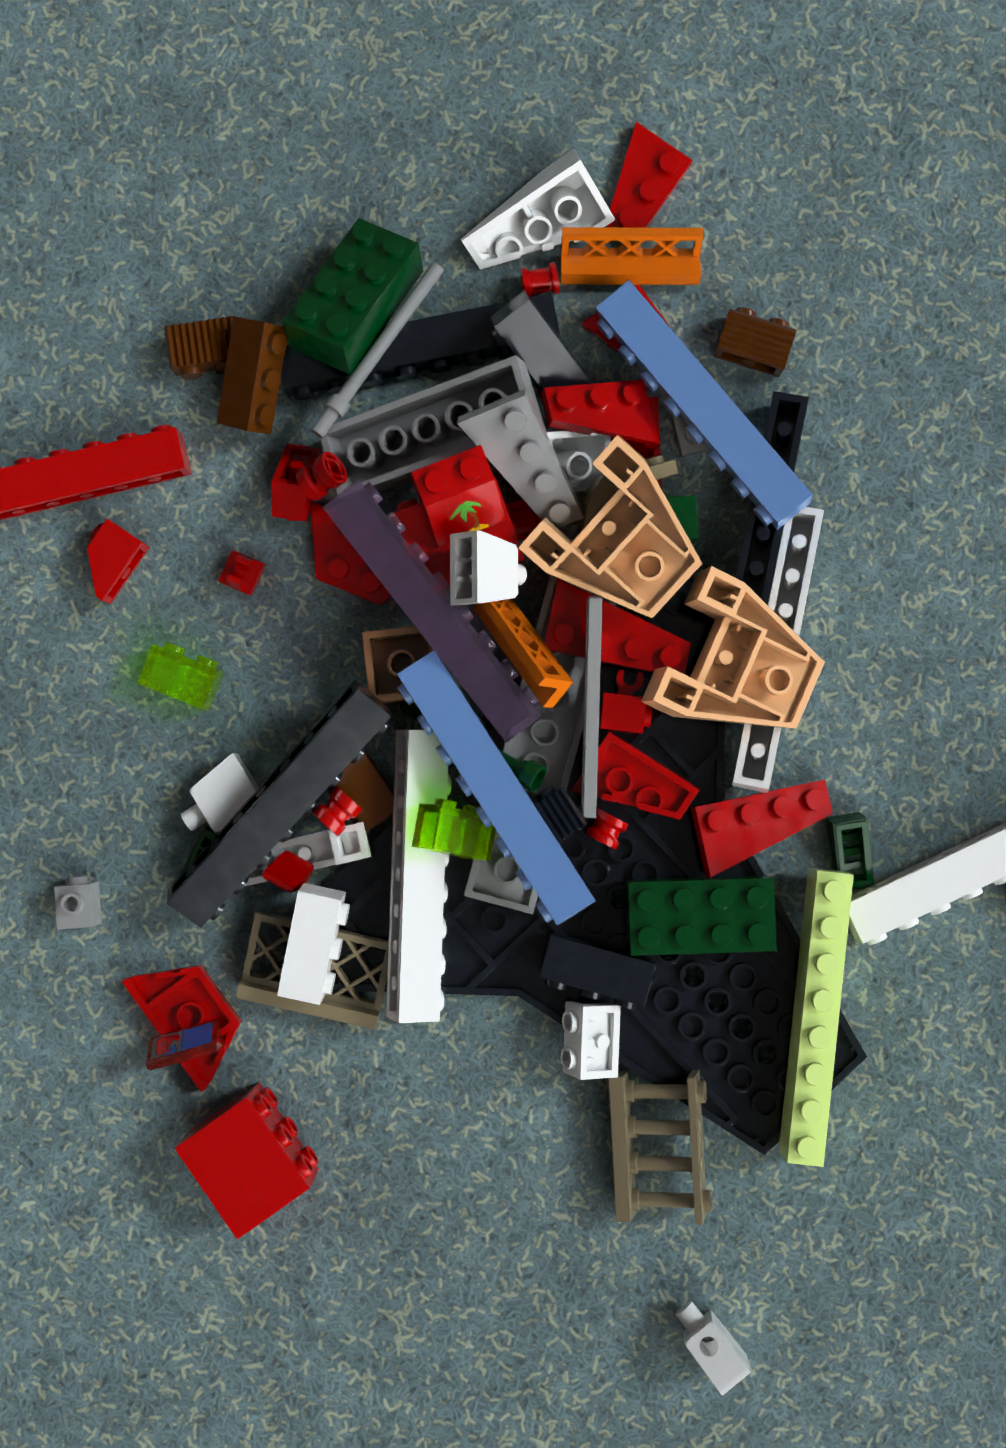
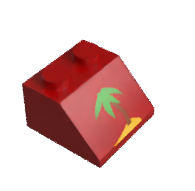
(458, 494)

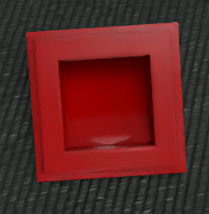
(288, 872)

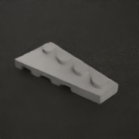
(524, 456)

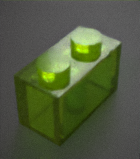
(180, 676)
(453, 831)

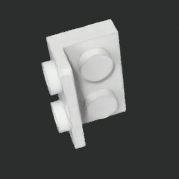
(591, 1040)

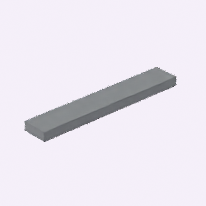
(591, 706)

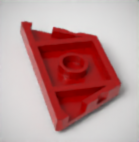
(339, 562)
(183, 999)

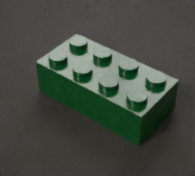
(353, 296)
(700, 915)

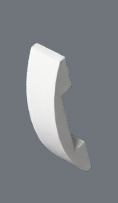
(321, 849)

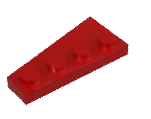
(749, 824)

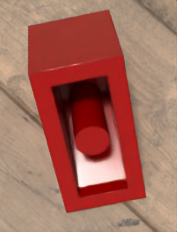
(286, 495)
(113, 558)

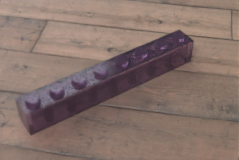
(428, 606)

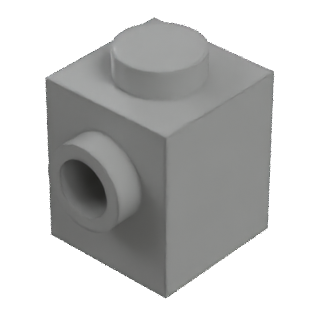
(77, 903)

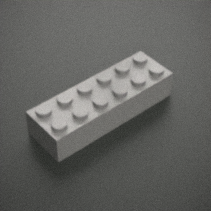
(421, 427)

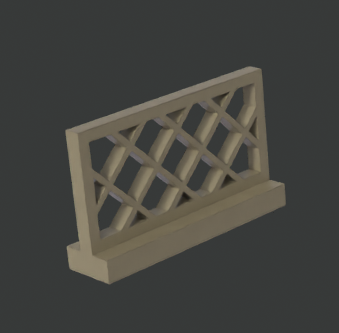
(337, 1006)

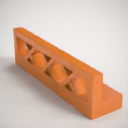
(642, 266)
(525, 650)

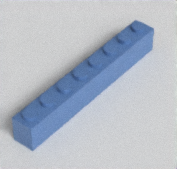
(703, 406)
(496, 789)

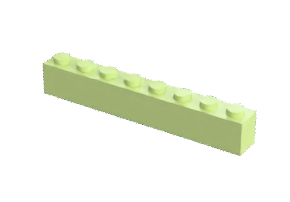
(815, 1017)

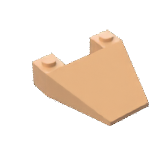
(630, 548)
(748, 667)

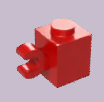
(623, 711)

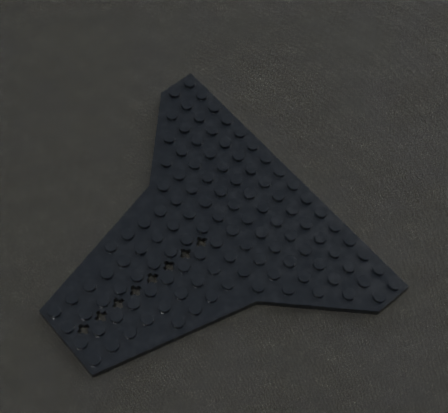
(502, 949)

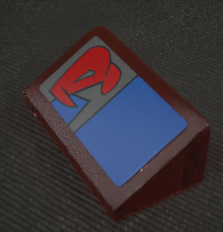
(184, 1044)

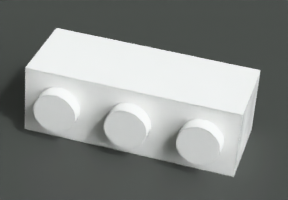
(313, 944)

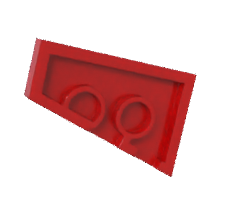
(646, 179)

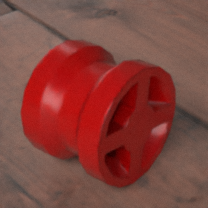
(606, 829)

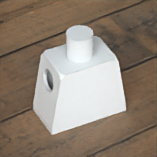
(483, 568)
(220, 794)
(722, 1357)

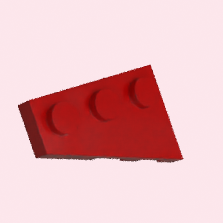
(603, 409)
(638, 780)

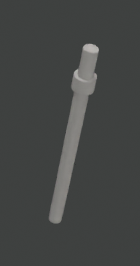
(339, 403)

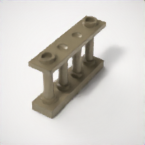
(628, 1163)

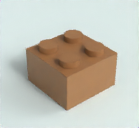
(388, 654)

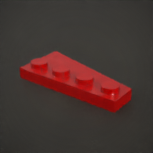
(624, 637)

